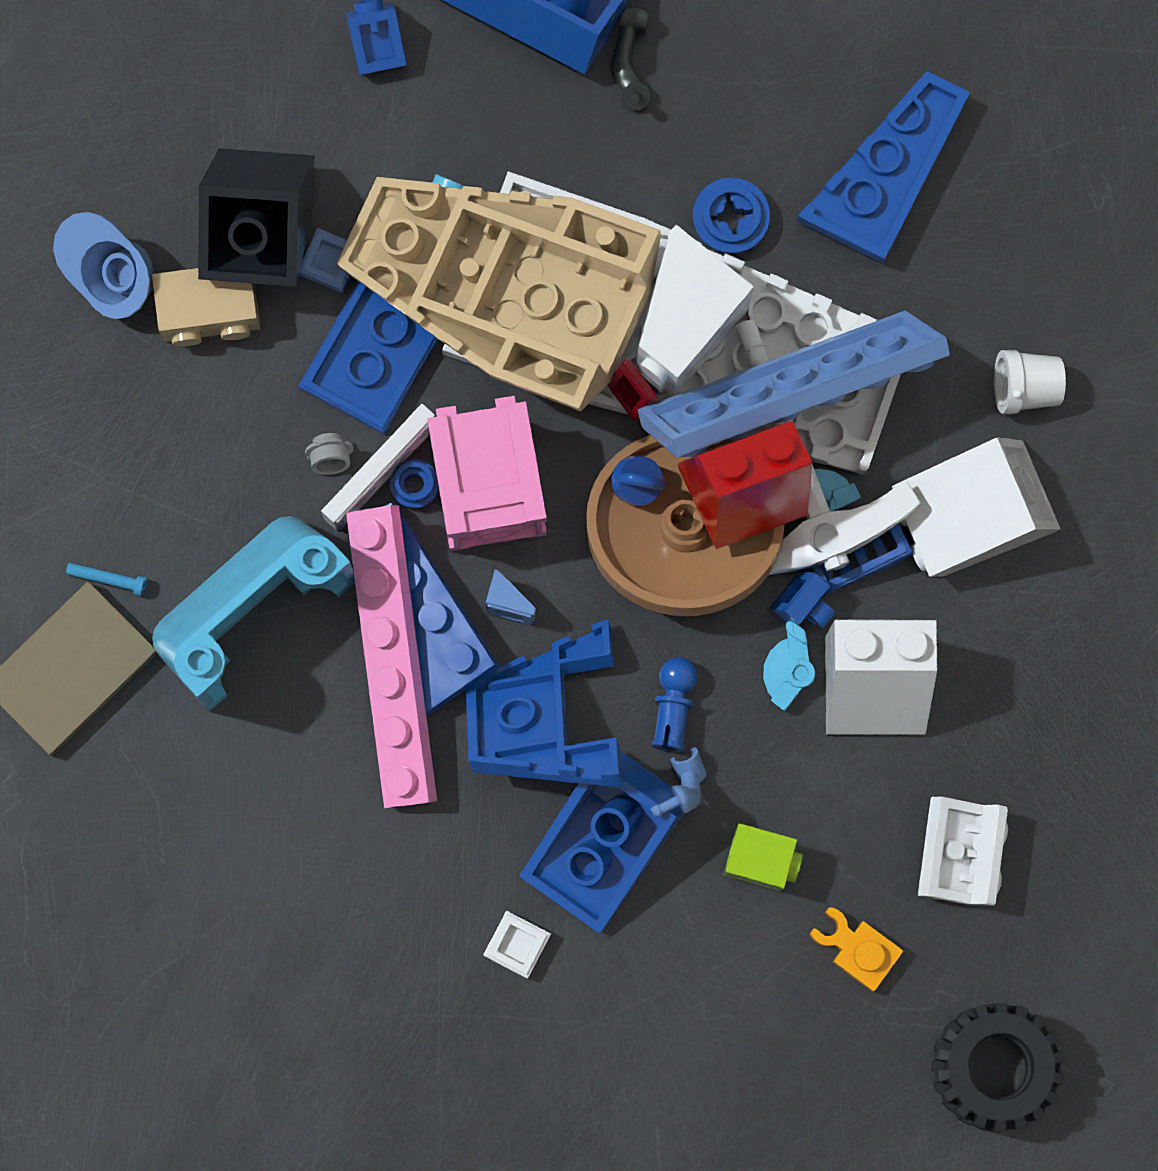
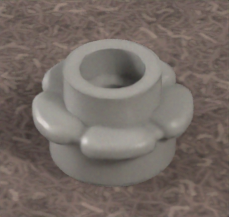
(329, 454)

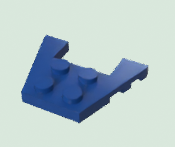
(521, 716)

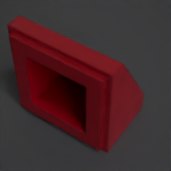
(631, 389)

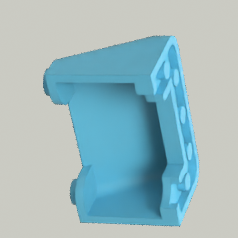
(281, 551)

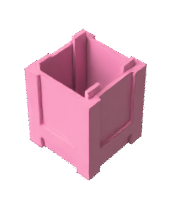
(487, 474)

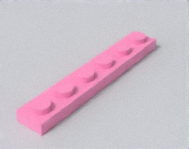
(391, 656)

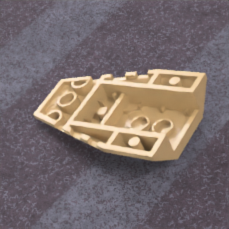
(509, 280)

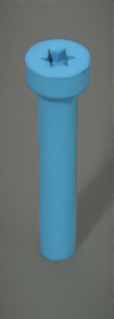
(136, 585)

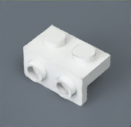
(963, 852)

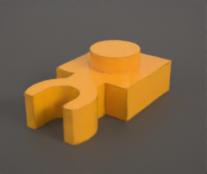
(863, 953)

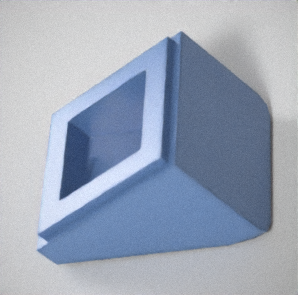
(507, 602)

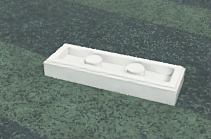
(378, 468)

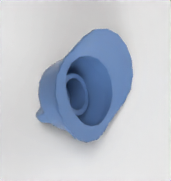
(103, 264)

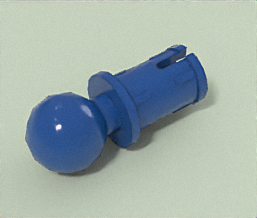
(677, 678)

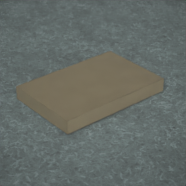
(71, 668)

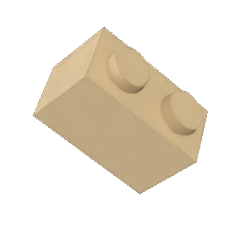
(203, 308)

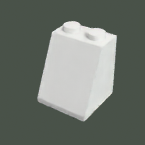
(689, 313)
(977, 507)
(879, 676)

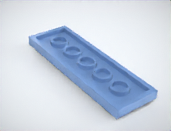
(793, 383)

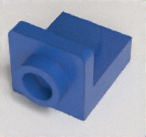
(375, 36)

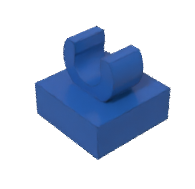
(802, 600)

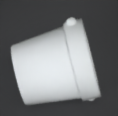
(1028, 381)

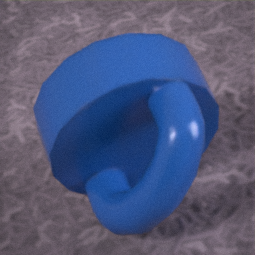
(637, 480)

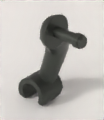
(631, 87)

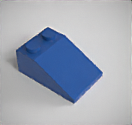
(602, 844)

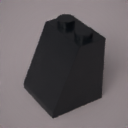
(255, 216)

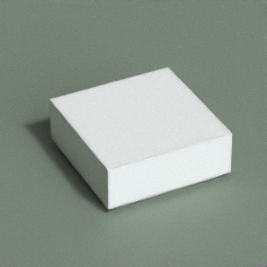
(517, 944)

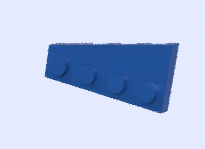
(880, 182)

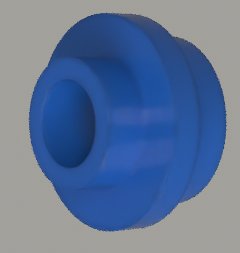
(411, 469)

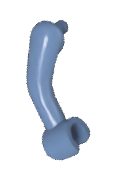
(689, 794)

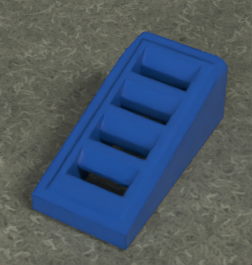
(868, 568)

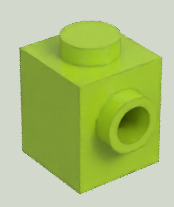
(762, 858)

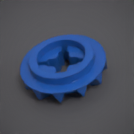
(745, 199)

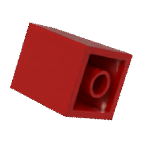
(750, 484)

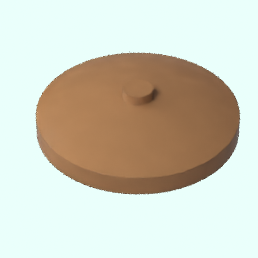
(663, 550)

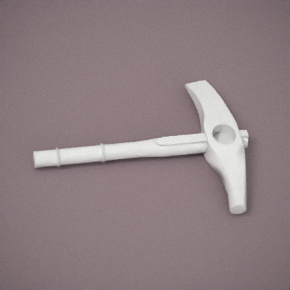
(829, 534)

